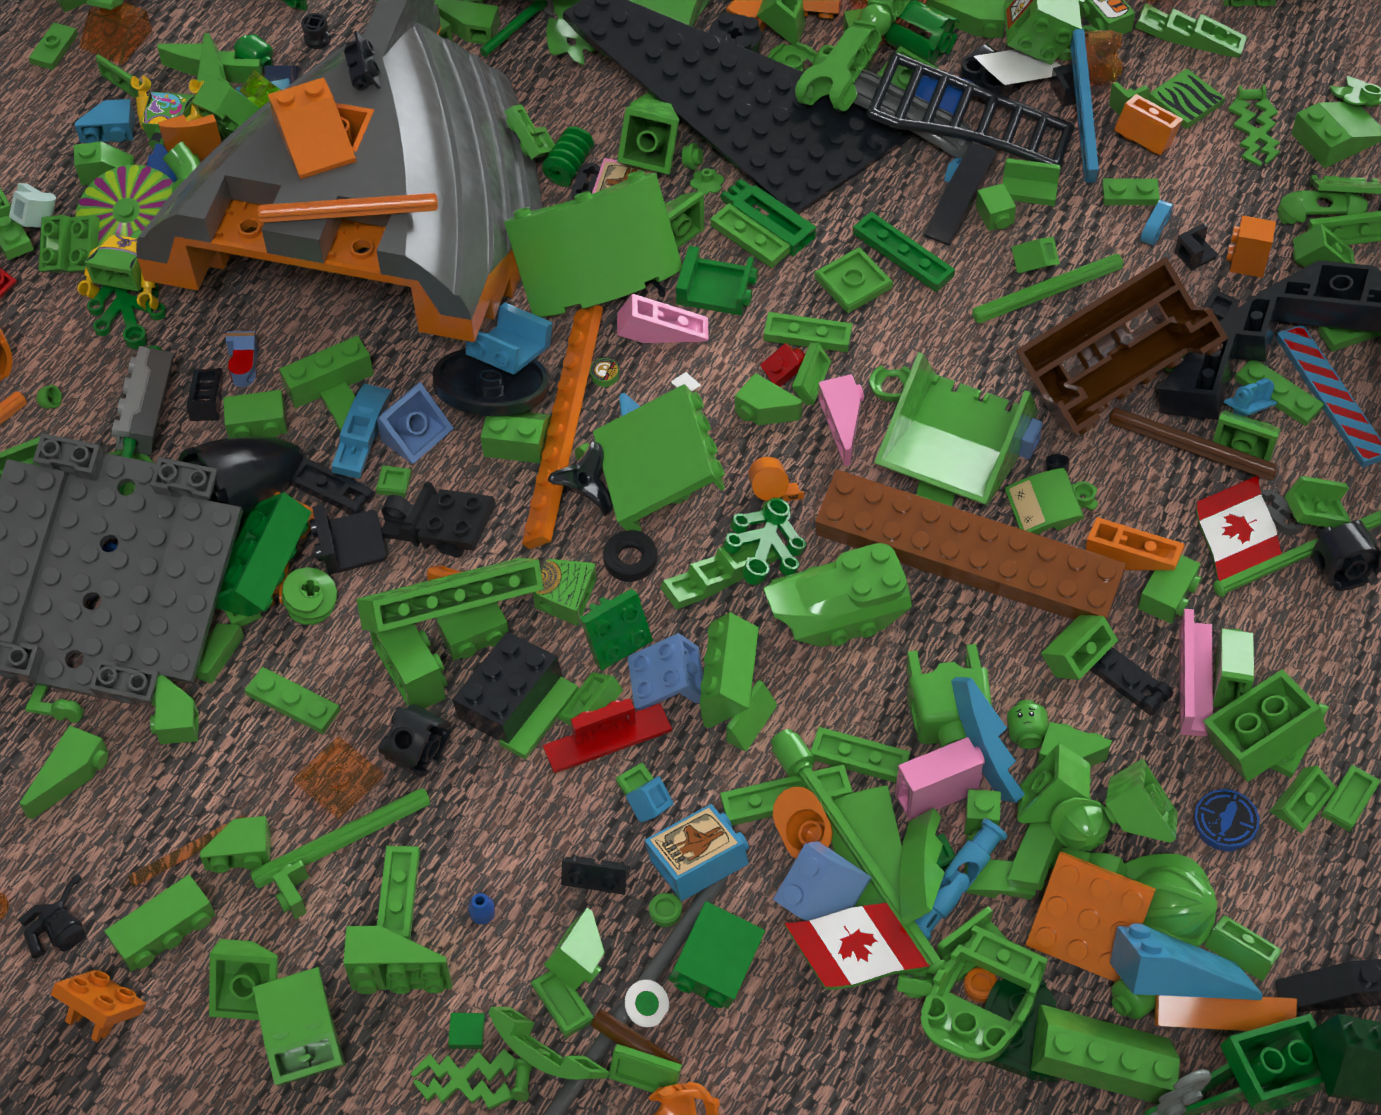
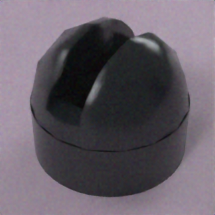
(1057, 461)

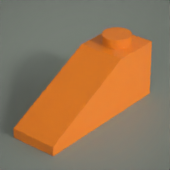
(1134, 547)

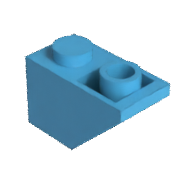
(107, 122)

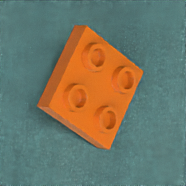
(98, 1000)

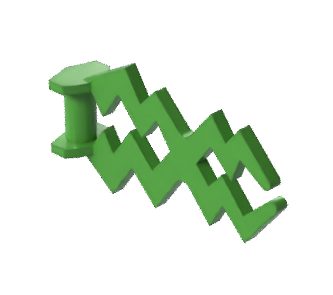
(1255, 134)
(460, 1078)

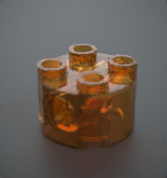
(1105, 44)

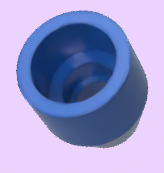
(481, 913)

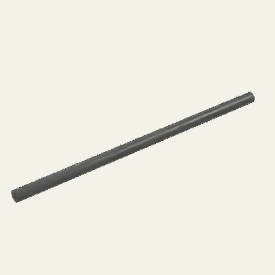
(652, 972)

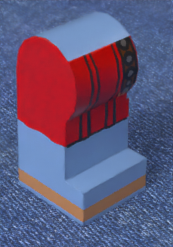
(243, 363)

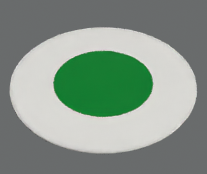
(646, 1003)

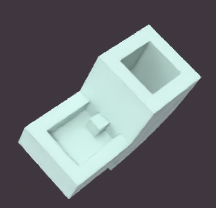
(31, 205)

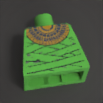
(565, 589)

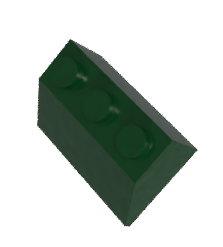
(1349, 1057)

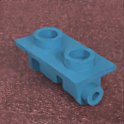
(1252, 397)

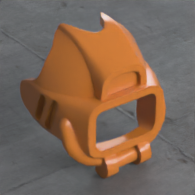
(680, 1100)

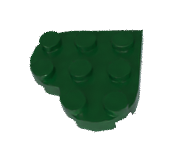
(1017, 1057)

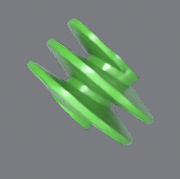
(313, 608)

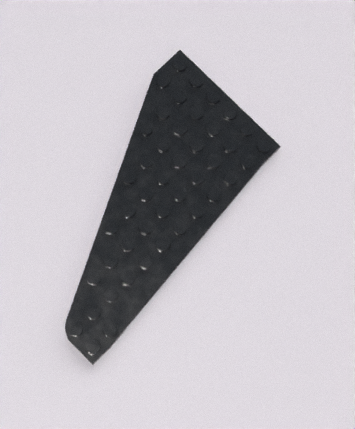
(739, 102)

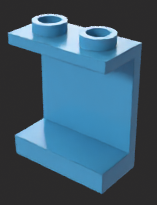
(514, 341)

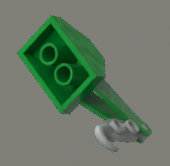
(1270, 1063)

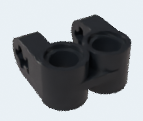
(975, 72)

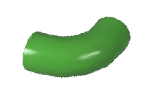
(181, 162)

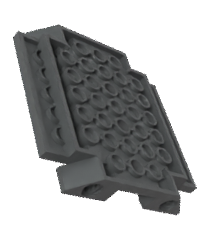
(152, 588)

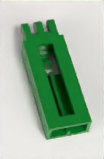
(779, 221)

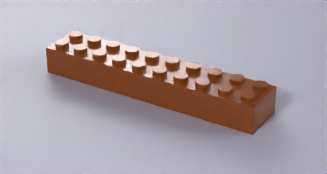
(970, 548)

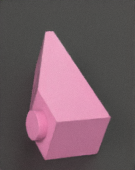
(659, 323)
(841, 406)

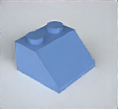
(820, 883)

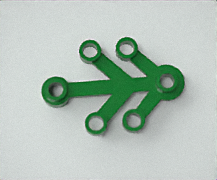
(123, 302)
(775, 514)

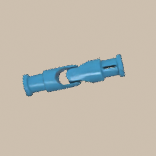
(954, 883)

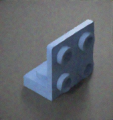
(665, 671)

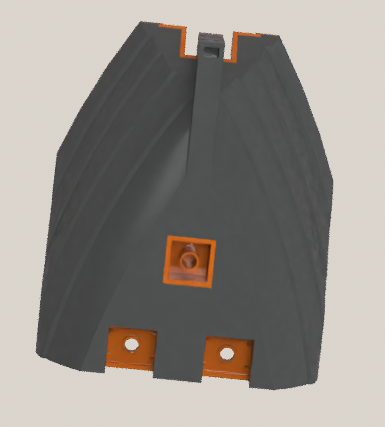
(425, 131)

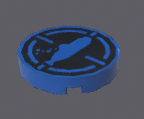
(1226, 820)

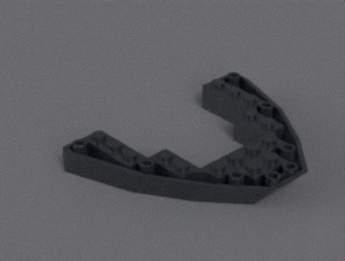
(1316, 295)

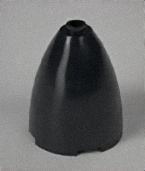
(247, 468)

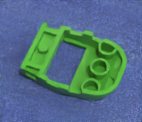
(965, 1027)

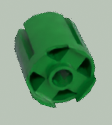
(929, 19)

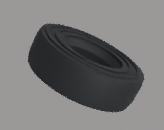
(624, 540)

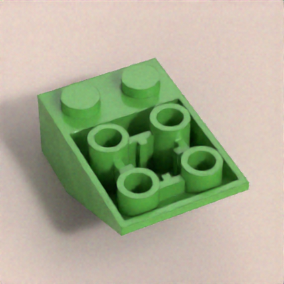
(391, 962)
(298, 1027)

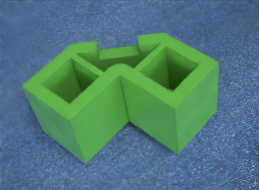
(224, 103)

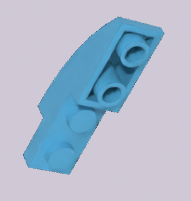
(360, 430)

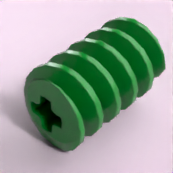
(567, 156)

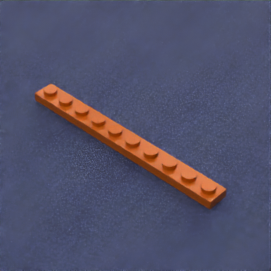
(562, 426)

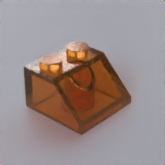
(115, 32)

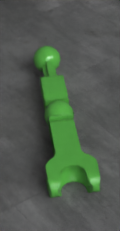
(849, 56)

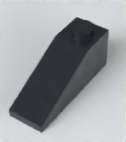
(1335, 987)

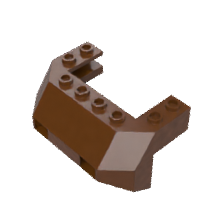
(1111, 354)

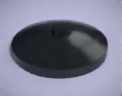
(485, 389)

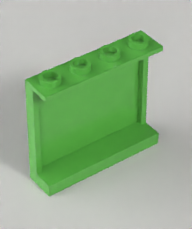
(658, 455)

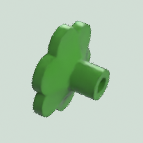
(707, 181)

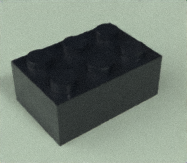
(507, 687)

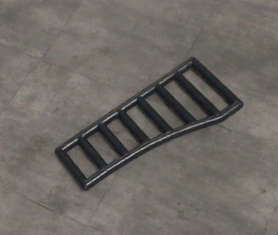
(954, 130)

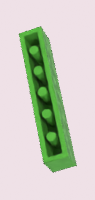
(449, 594)

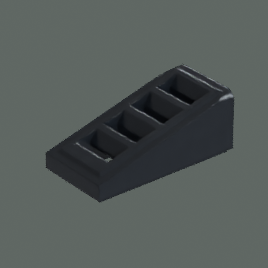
(205, 409)

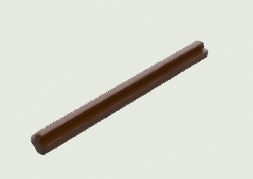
(1194, 444)

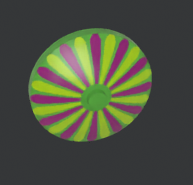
(125, 199)

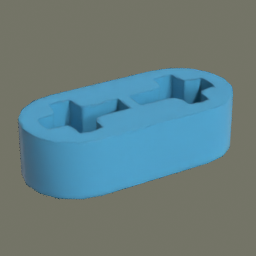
(1157, 222)

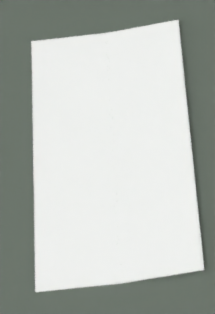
(1015, 66)

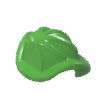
(1183, 897)

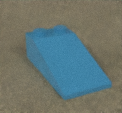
(1170, 967)

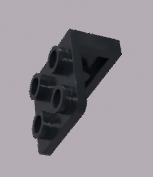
(347, 540)

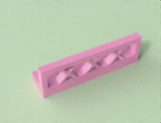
(1195, 674)

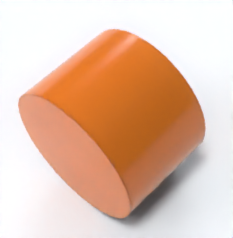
(768, 478)

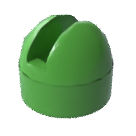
(49, 392)

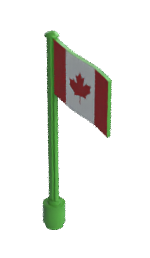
(1245, 537)
(861, 940)

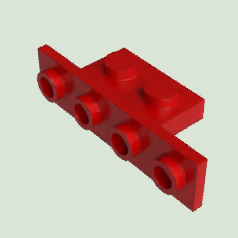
(606, 732)

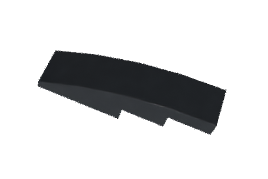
(960, 194)

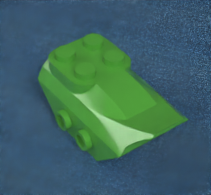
(842, 598)

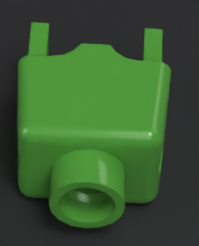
(933, 699)

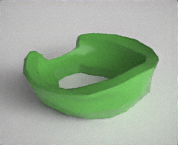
(878, 377)

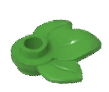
(1358, 92)

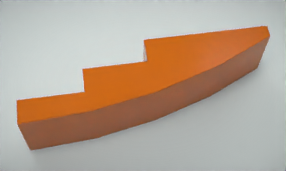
(1222, 1012)

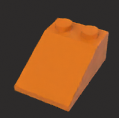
(311, 128)

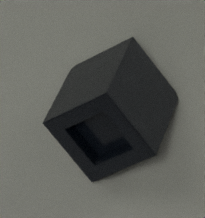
(1063, 84)
(1193, 248)

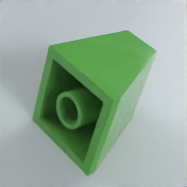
(649, 135)

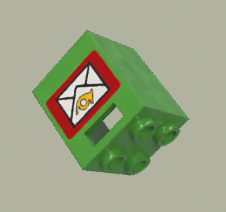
(1041, 26)

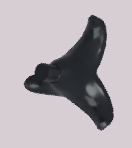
(584, 478)

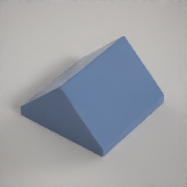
(413, 424)

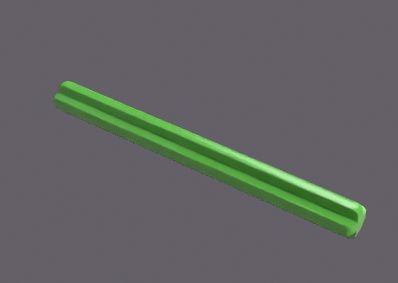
(1047, 288)
(344, 835)

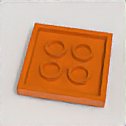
(1083, 913)

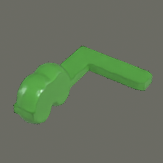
(59, 709)

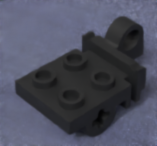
(445, 519)

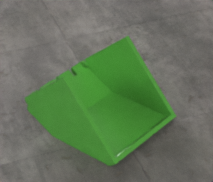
(953, 436)

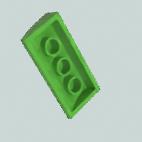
(874, 823)

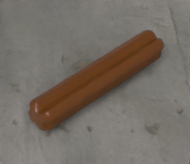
(626, 1036)

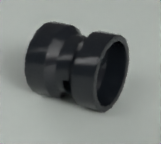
(315, 31)

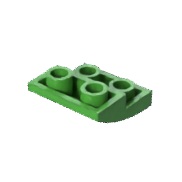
(67, 242)

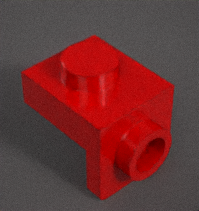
(783, 364)

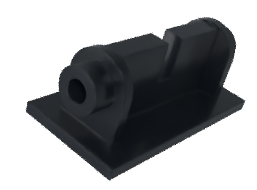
(361, 62)
(585, 874)

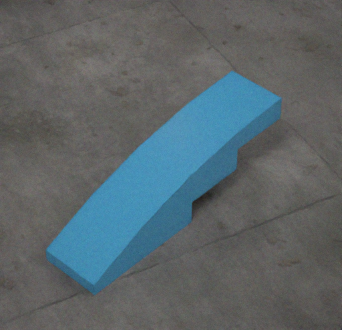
(983, 728)

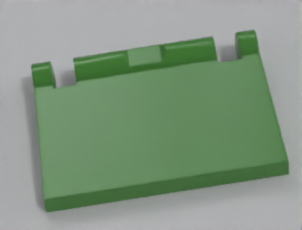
(1343, 184)

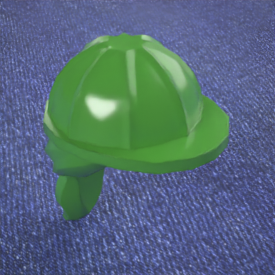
(1080, 824)

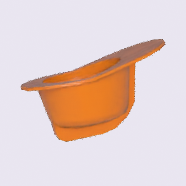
(801, 819)

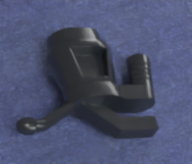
(60, 925)

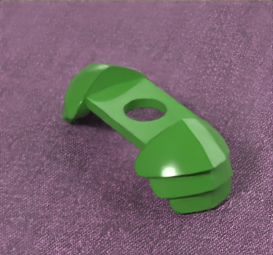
(1301, 203)

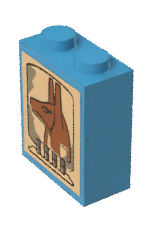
(697, 851)

